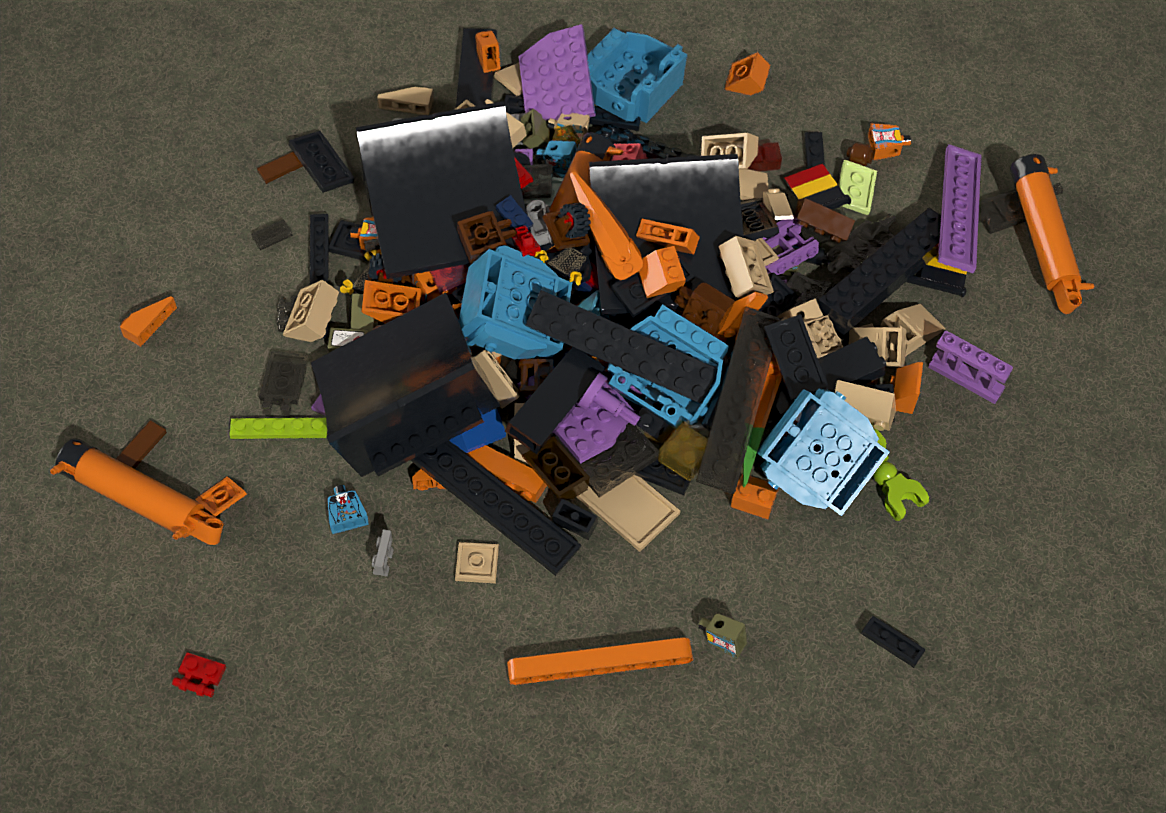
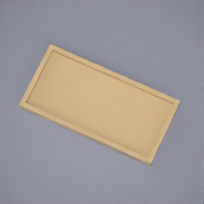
(632, 510)

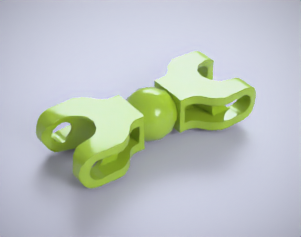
(897, 487)

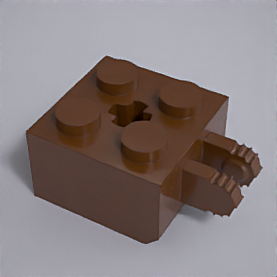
(487, 227)
(705, 307)

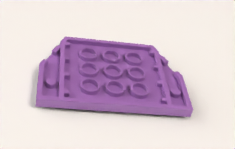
(558, 75)
(589, 430)

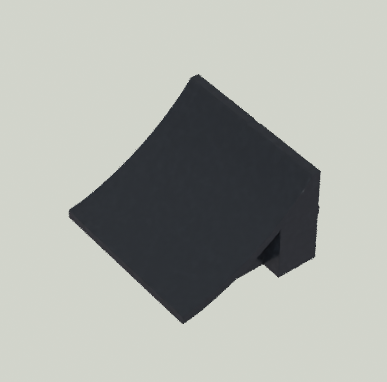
(432, 174)
(675, 191)
(402, 389)

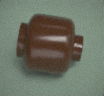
(860, 154)

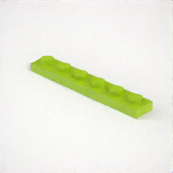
(278, 428)

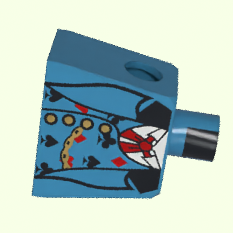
(559, 155)
(345, 510)

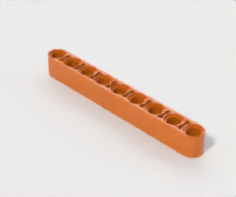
(599, 661)

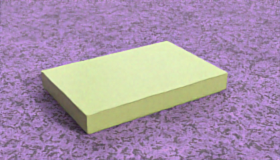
(859, 184)

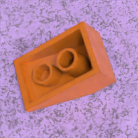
(388, 301)

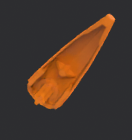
(611, 238)

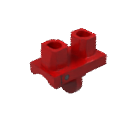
(525, 242)

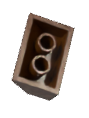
(823, 220)

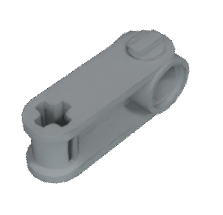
(535, 211)

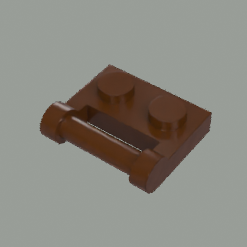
(542, 369)

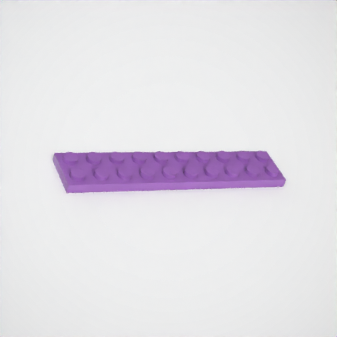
(960, 209)

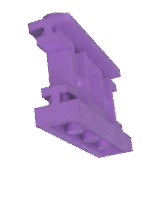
(790, 257)
(952, 367)

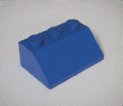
(483, 434)

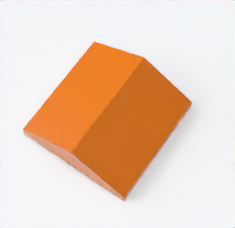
(221, 496)

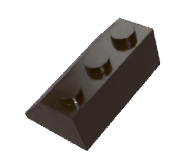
(558, 470)

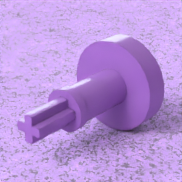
(606, 401)

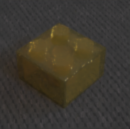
(683, 451)

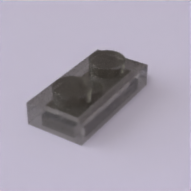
(272, 234)

